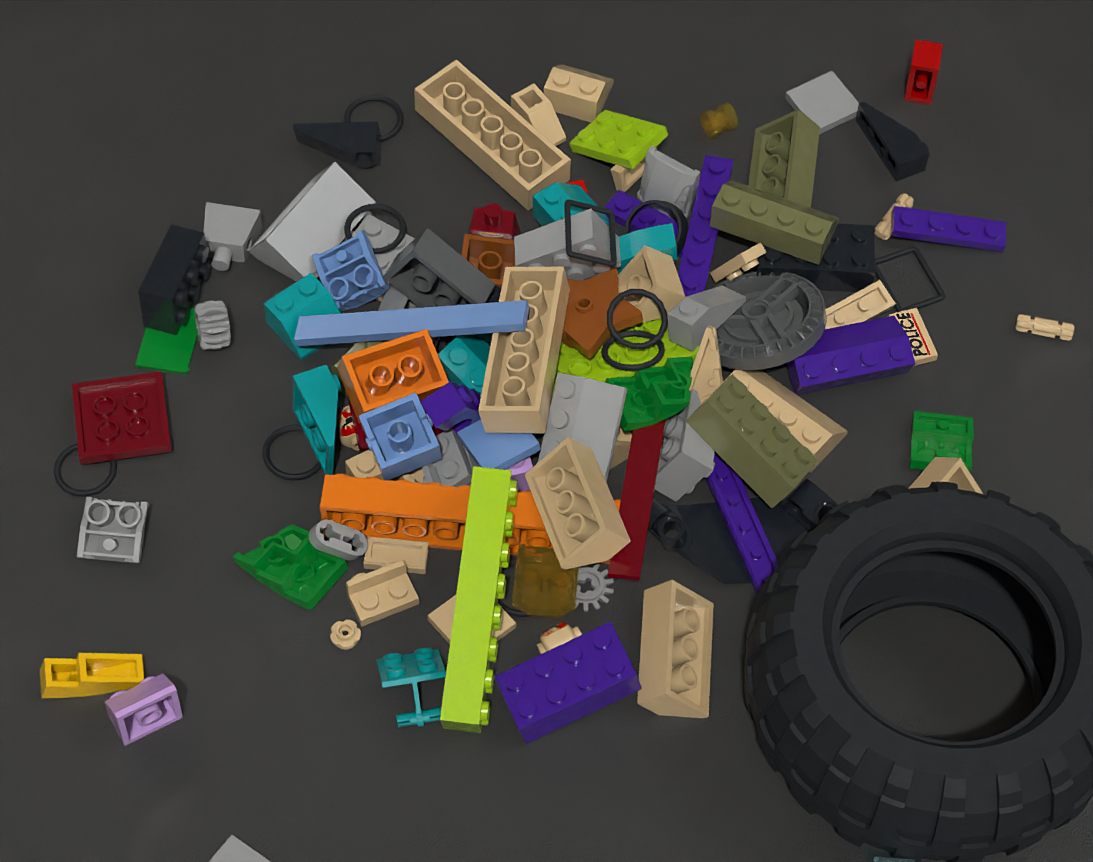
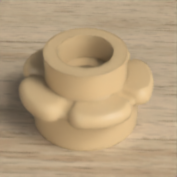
(345, 641)

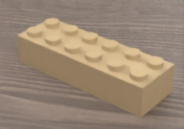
(491, 133)
(524, 363)

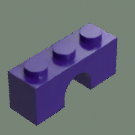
(453, 406)

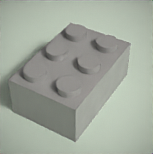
(548, 246)

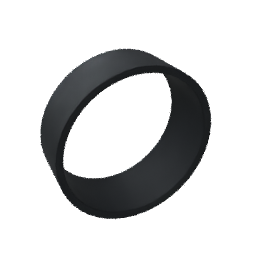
(682, 221)

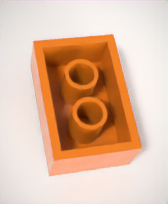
(392, 372)

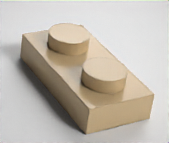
(745, 260)

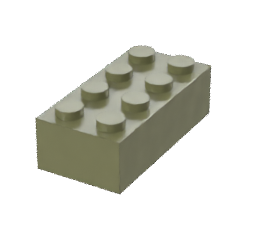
(752, 441)

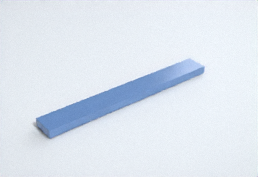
(397, 323)

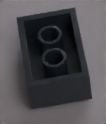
(174, 280)

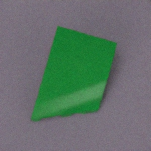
(655, 393)
(293, 566)

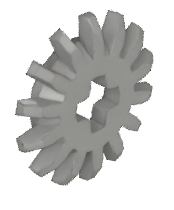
(598, 583)

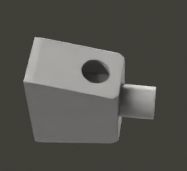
(230, 233)

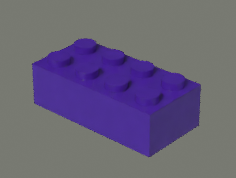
(568, 682)

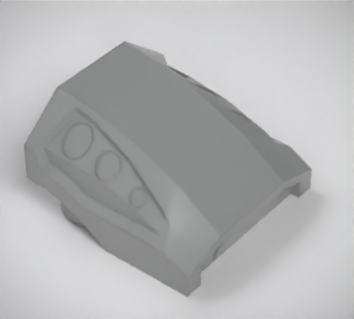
(668, 181)
(112, 530)

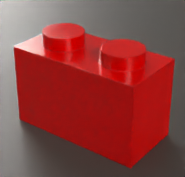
(923, 71)

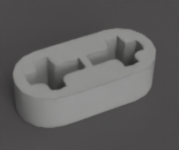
(337, 543)

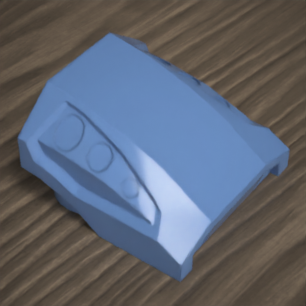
(351, 273)

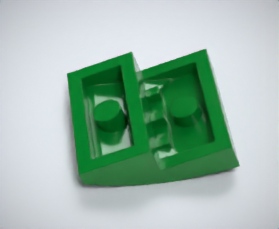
(940, 436)

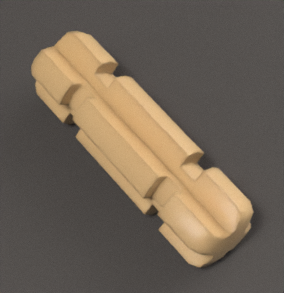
(883, 229)
(1044, 327)

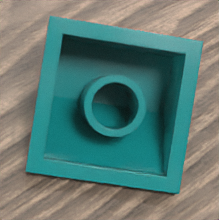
(549, 203)
(302, 298)
(466, 361)

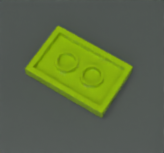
(618, 139)

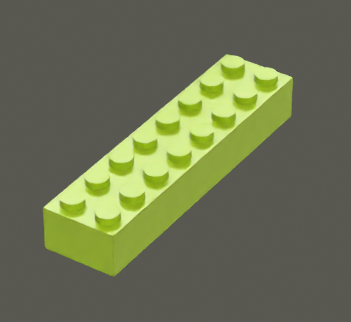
(477, 600)

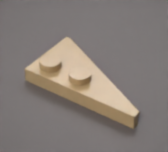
(706, 369)

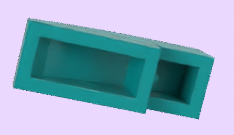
(656, 237)

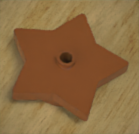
(587, 312)

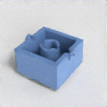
(400, 436)

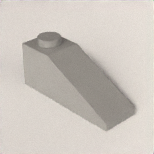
(695, 312)

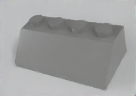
(587, 413)

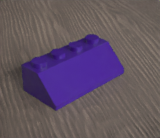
(853, 356)

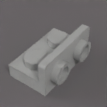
(453, 467)

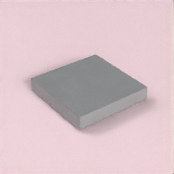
(824, 101)

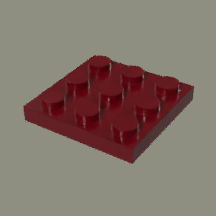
(121, 418)

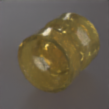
(718, 120)

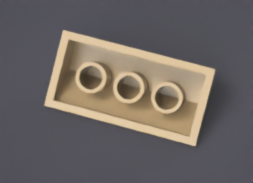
(803, 420)
(576, 506)
(675, 651)

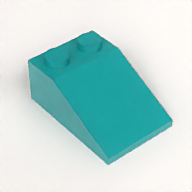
(316, 408)

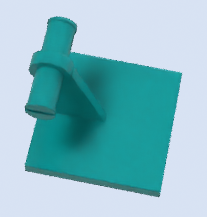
(412, 668)

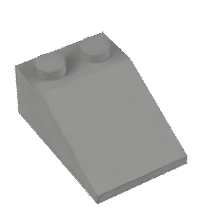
(684, 454)

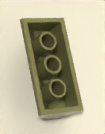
(786, 157)
(773, 221)

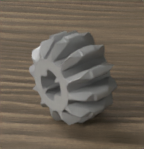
(212, 325)

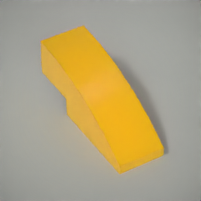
(90, 674)

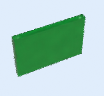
(168, 351)

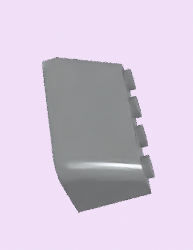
(311, 223)

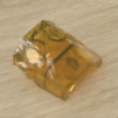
(542, 584)

